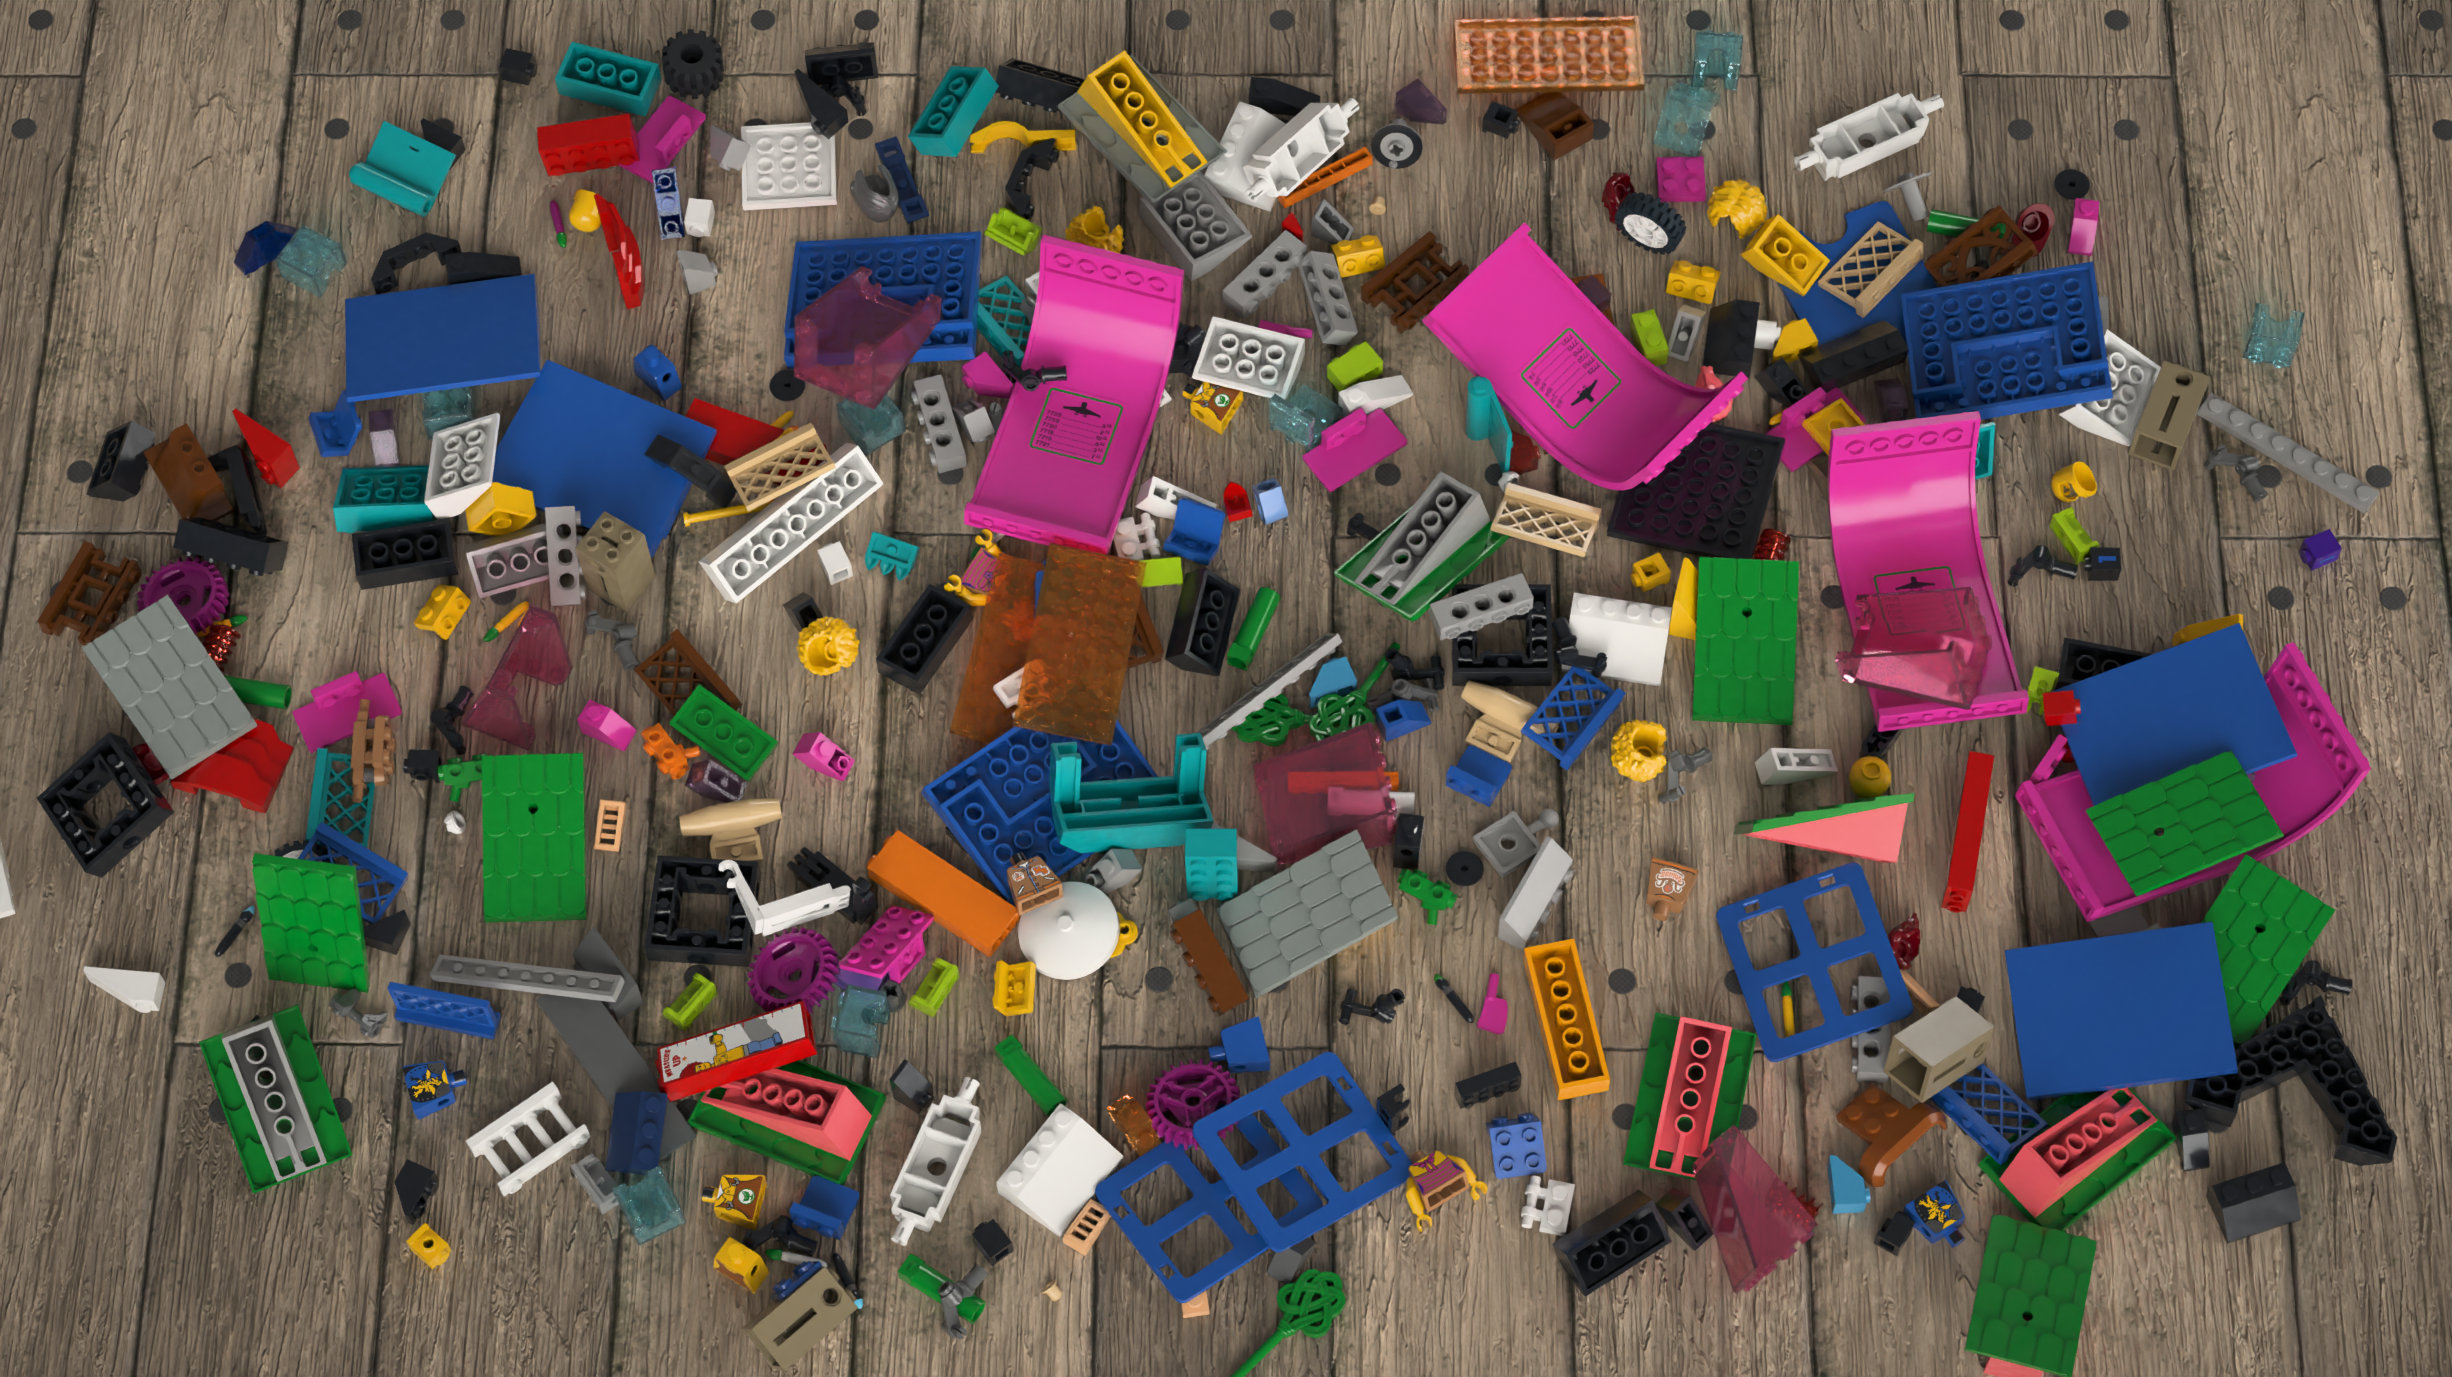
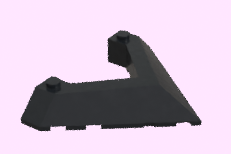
(2313, 1049)

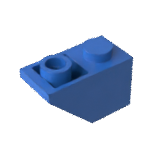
(1400, 718)

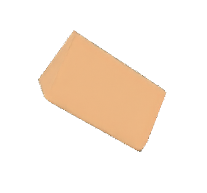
(1918, 995)

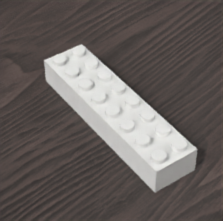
(790, 524)

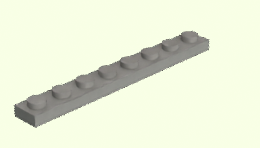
(2288, 453)
(1269, 688)
(527, 978)

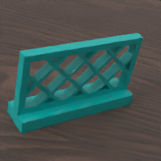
(992, 329)
(321, 792)

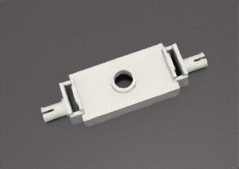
(1313, 139)
(1837, 146)
(917, 1194)

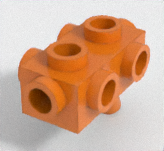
(670, 756)

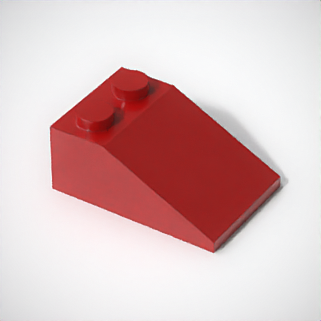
(271, 453)

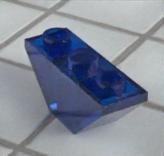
(668, 203)
(262, 245)

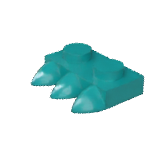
(891, 553)

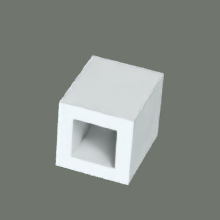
(699, 217)
(835, 562)

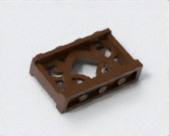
(1973, 237)

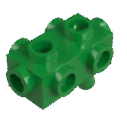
(460, 773)
(1433, 895)

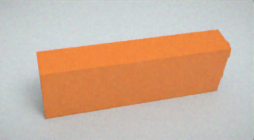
(944, 892)

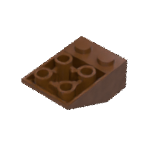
(1556, 123)

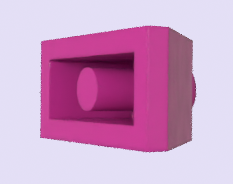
(2083, 226)
(986, 377)
(605, 725)

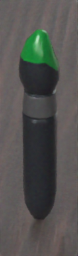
(1452, 996)

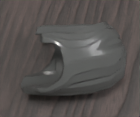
(875, 195)

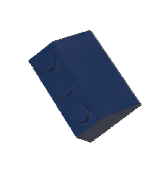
(636, 1132)

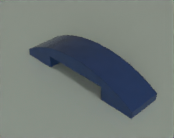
(910, 201)

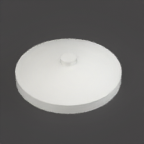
(1071, 933)

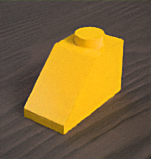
(1794, 339)

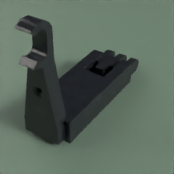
(244, 485)
(861, 898)

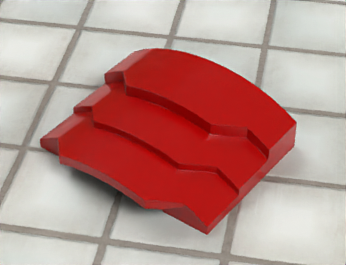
(628, 258)
(242, 769)

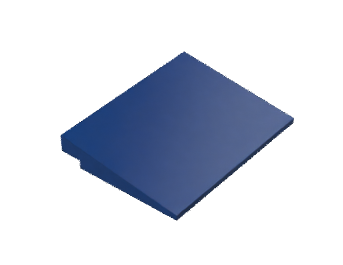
(908, 272)
(442, 338)
(2007, 344)
(587, 449)
(2175, 714)
(1002, 798)
(2120, 1011)

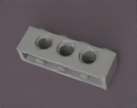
(1267, 263)
(1327, 298)
(933, 391)
(554, 518)
(1489, 596)
(1866, 1067)

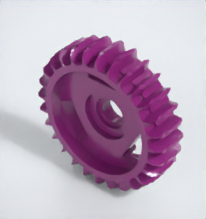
(191, 581)
(783, 957)
(1171, 1096)

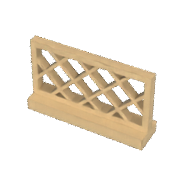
(1888, 276)
(775, 457)
(1548, 509)

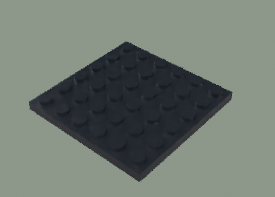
(1705, 498)

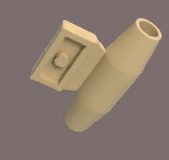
(1503, 719)
(732, 827)

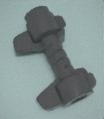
(369, 1023)

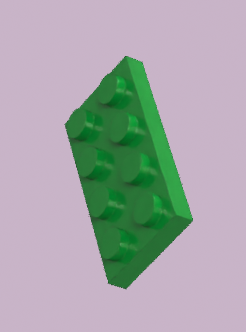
(723, 733)

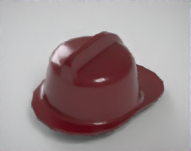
(2036, 224)

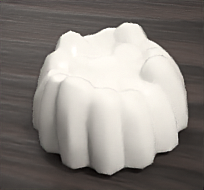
(1511, 477)
(455, 822)

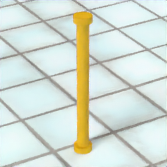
(720, 513)

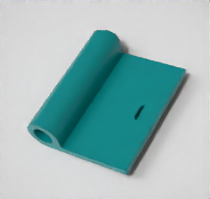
(402, 174)
(1487, 420)

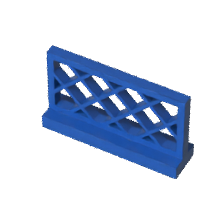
(1585, 732)
(365, 860)
(444, 1010)
(1976, 1126)

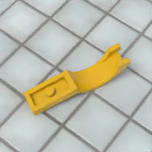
(1006, 129)

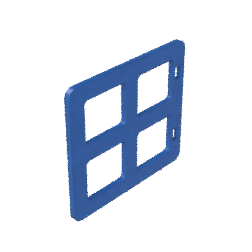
(1814, 963)
(1301, 1151)
(1207, 1200)

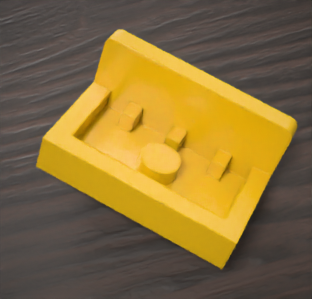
(1358, 255)
(1692, 281)
(443, 610)
(1014, 988)

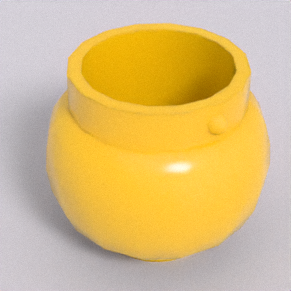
(1869, 777)

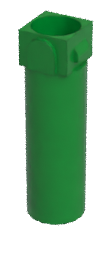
(1955, 224)
(1253, 628)
(261, 692)
(1029, 1075)
(928, 1280)

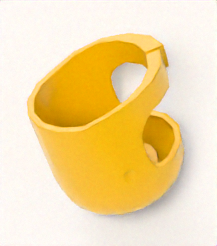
(584, 211)
(2079, 477)

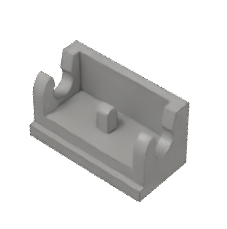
(596, 1182)

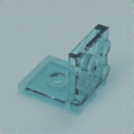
(1687, 105)
(1296, 423)

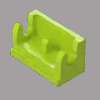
(1013, 231)
(2072, 534)
(1163, 572)
(2041, 682)
(935, 987)
(691, 1002)

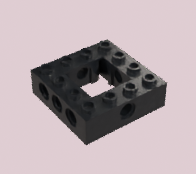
(1512, 668)
(65, 801)
(698, 875)

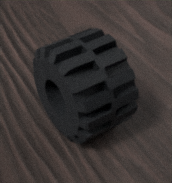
(692, 63)

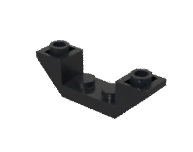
(1040, 156)
(407, 252)
(693, 468)

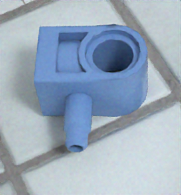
(1270, 501)

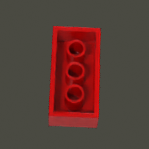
(588, 144)

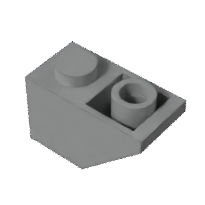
(1113, 870)

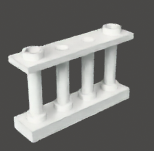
(521, 1115)

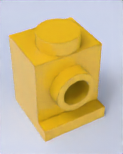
(1655, 568)
(422, 1239)

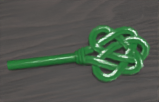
(1337, 710)
(1272, 722)
(1305, 1312)

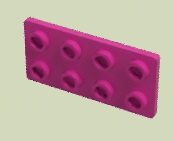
(664, 136)
(1799, 444)
(1353, 447)
(337, 707)
(890, 945)

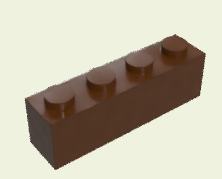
(1209, 963)

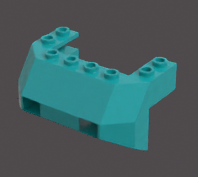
(1129, 811)

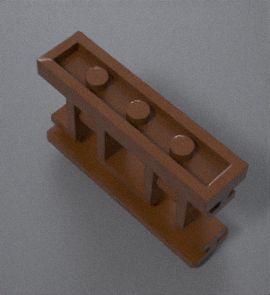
(1402, 270)
(74, 587)

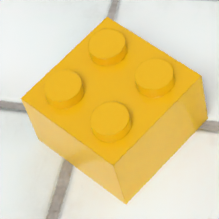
(501, 510)

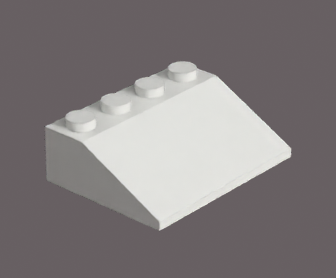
(1244, 135)
(1249, 358)
(2131, 383)
(461, 465)
(1626, 631)
(1059, 1170)

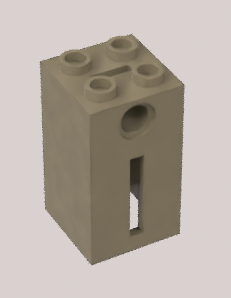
(2169, 414)
(619, 557)
(1938, 1049)
(800, 1319)

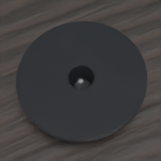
(2072, 184)
(786, 386)
(1464, 868)

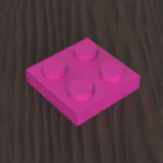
(1681, 179)
(2050, 760)

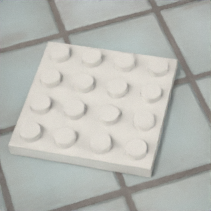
(788, 167)

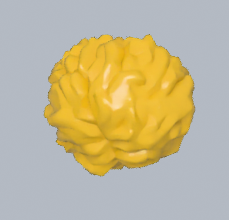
(1739, 201)
(1092, 231)
(827, 645)
(1638, 750)

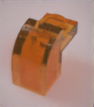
(1134, 1123)

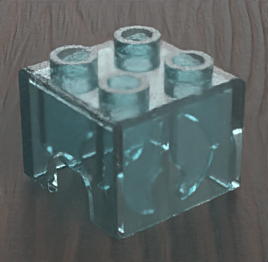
(1717, 55)
(310, 259)
(2272, 340)
(447, 408)
(871, 427)
(853, 1025)
(649, 1206)

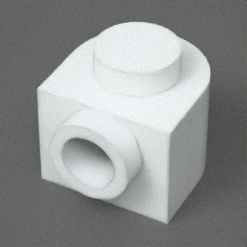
(1766, 334)

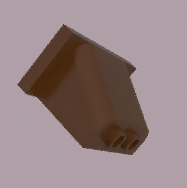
(188, 476)

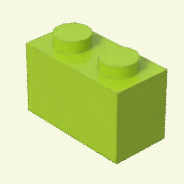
(1649, 337)
(1355, 366)

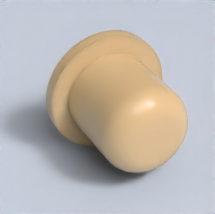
(1378, 206)
(1052, 1290)

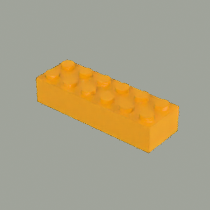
(1566, 1019)

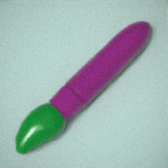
(558, 224)

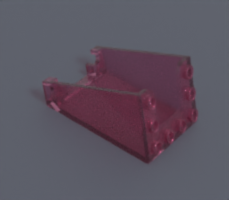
(860, 339)
(1919, 645)
(533, 650)
(1326, 794)
(1748, 1209)

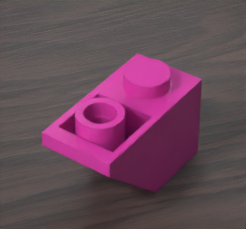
(823, 755)

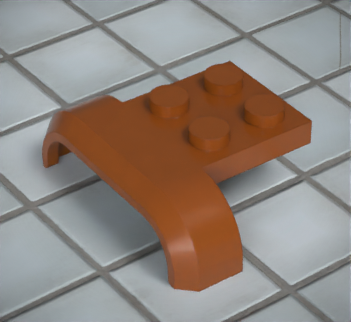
(1887, 1128)

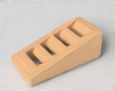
(620, 818)
(1076, 1243)

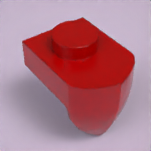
(1236, 502)

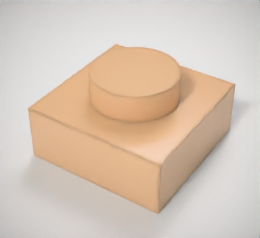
(1196, 1307)

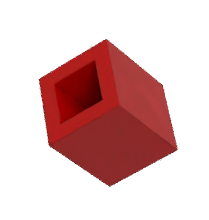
(2061, 708)

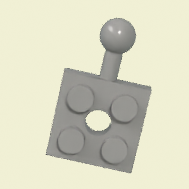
(1513, 829)

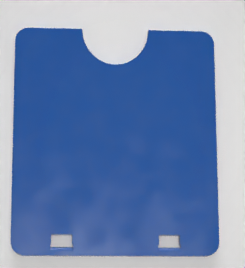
(1833, 317)

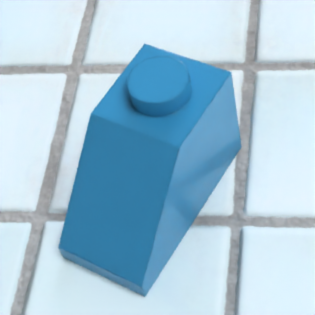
(1333, 678)
(1846, 1188)

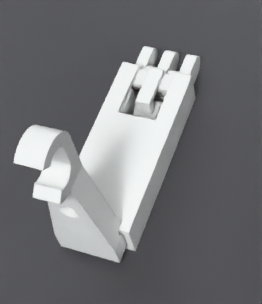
(789, 910)

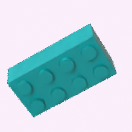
(608, 79)
(953, 111)
(1211, 864)

